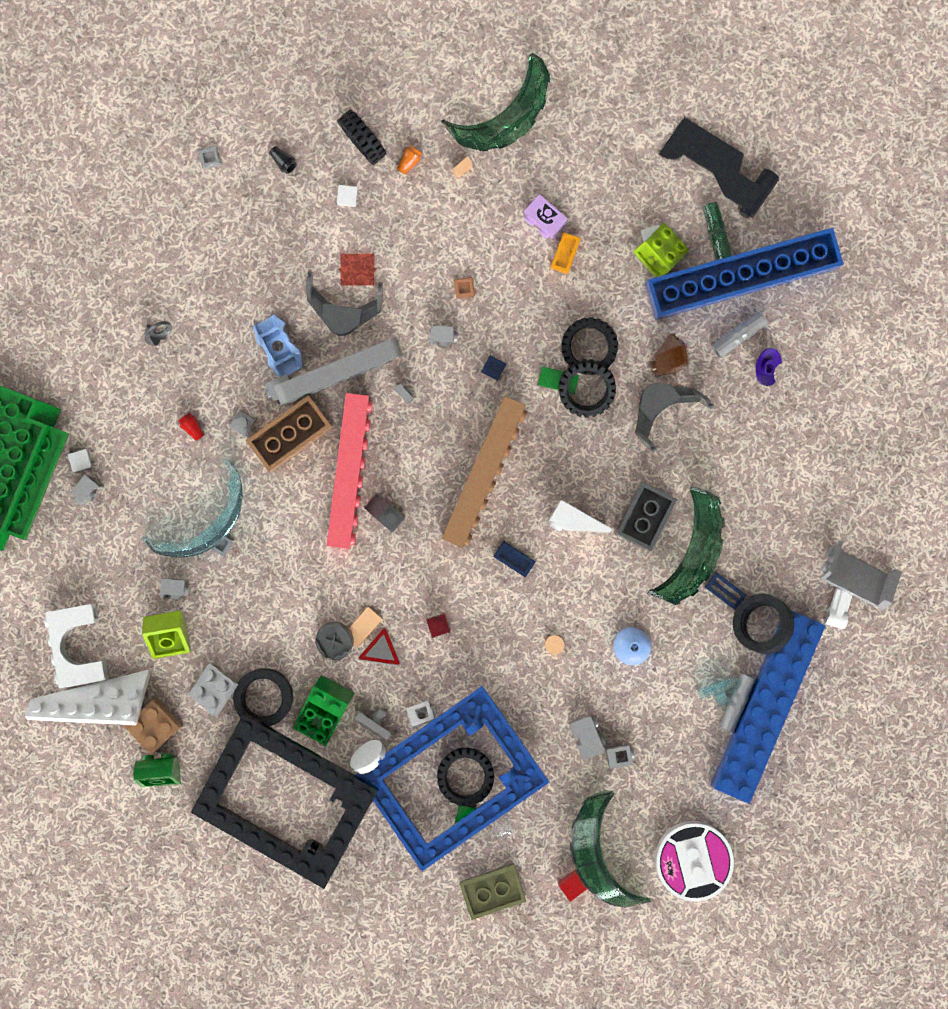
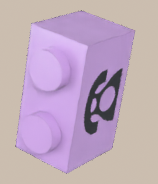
(544, 217)

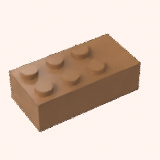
(289, 434)

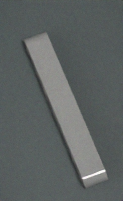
(337, 371)

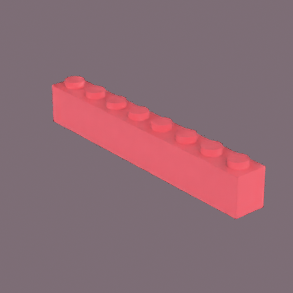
(348, 471)

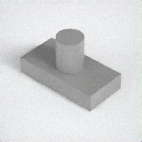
(374, 723)

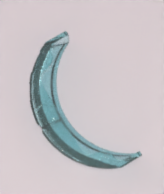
(214, 533)

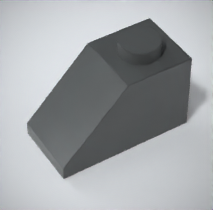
(384, 513)

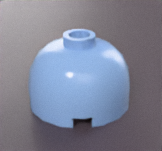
(623, 643)

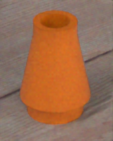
(409, 159)

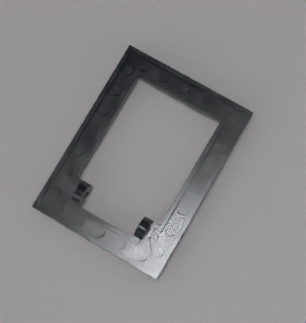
(349, 789)

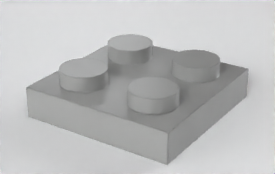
(213, 689)

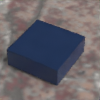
(493, 368)

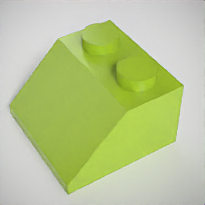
(166, 634)

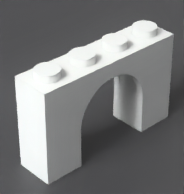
(68, 671)

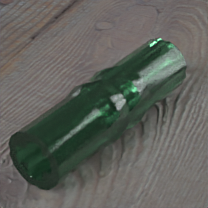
(716, 230)

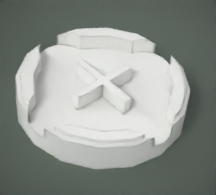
(367, 756)

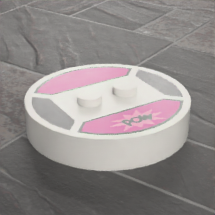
(694, 861)

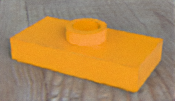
(565, 253)

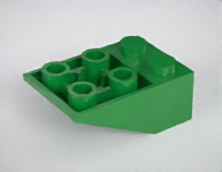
(323, 710)

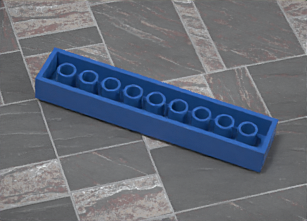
(744, 273)
(766, 711)

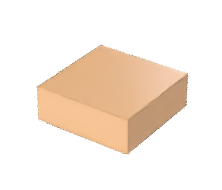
(462, 167)

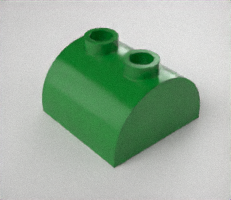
(158, 771)

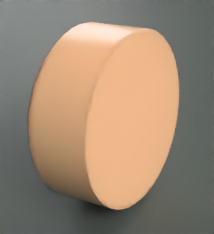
(554, 644)

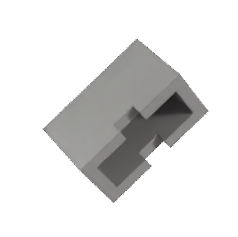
(590, 742)

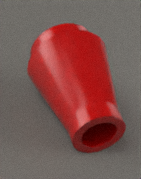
(191, 426)

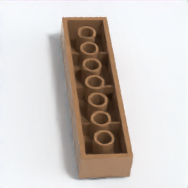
(483, 472)

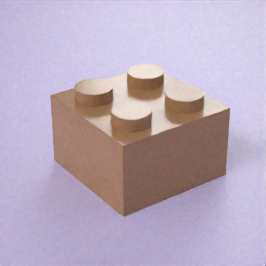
(154, 726)

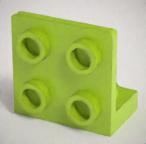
(661, 251)

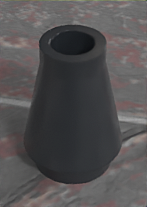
(283, 160)

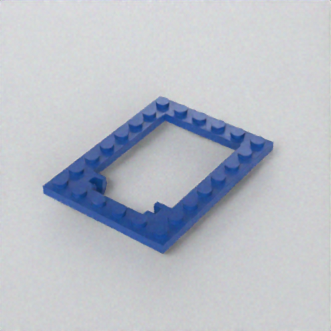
(520, 781)

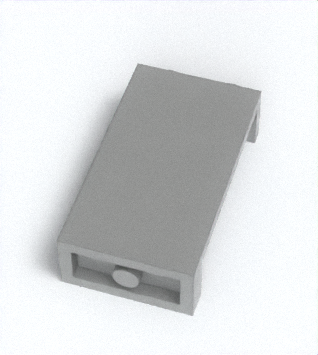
(859, 578)

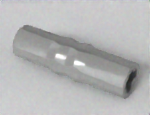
(739, 334)
(737, 703)

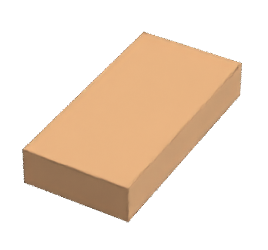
(364, 625)

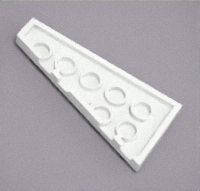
(102, 702)

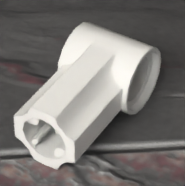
(838, 610)

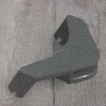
(342, 319)
(657, 398)

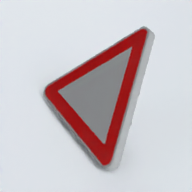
(380, 650)

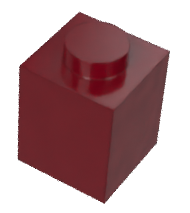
(438, 625)

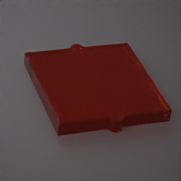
(357, 269)

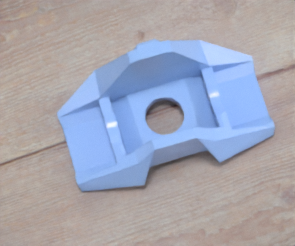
(286, 360)

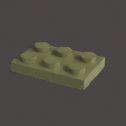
(492, 891)

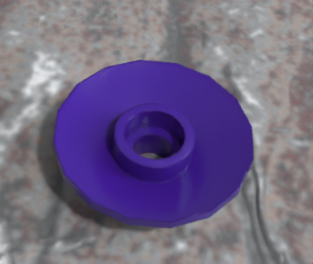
(767, 361)

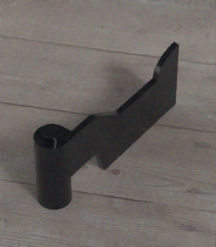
(723, 163)

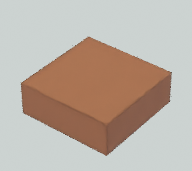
(464, 288)

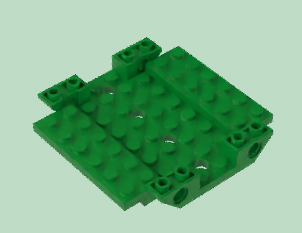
(27, 459)

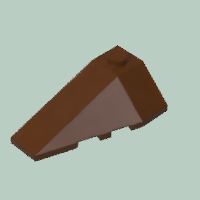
(670, 357)

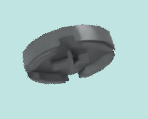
(334, 640)

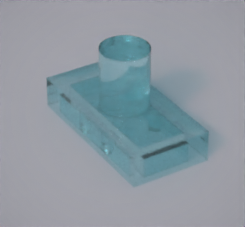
(717, 689)

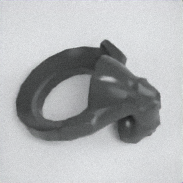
(153, 338)

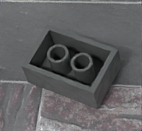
(645, 516)

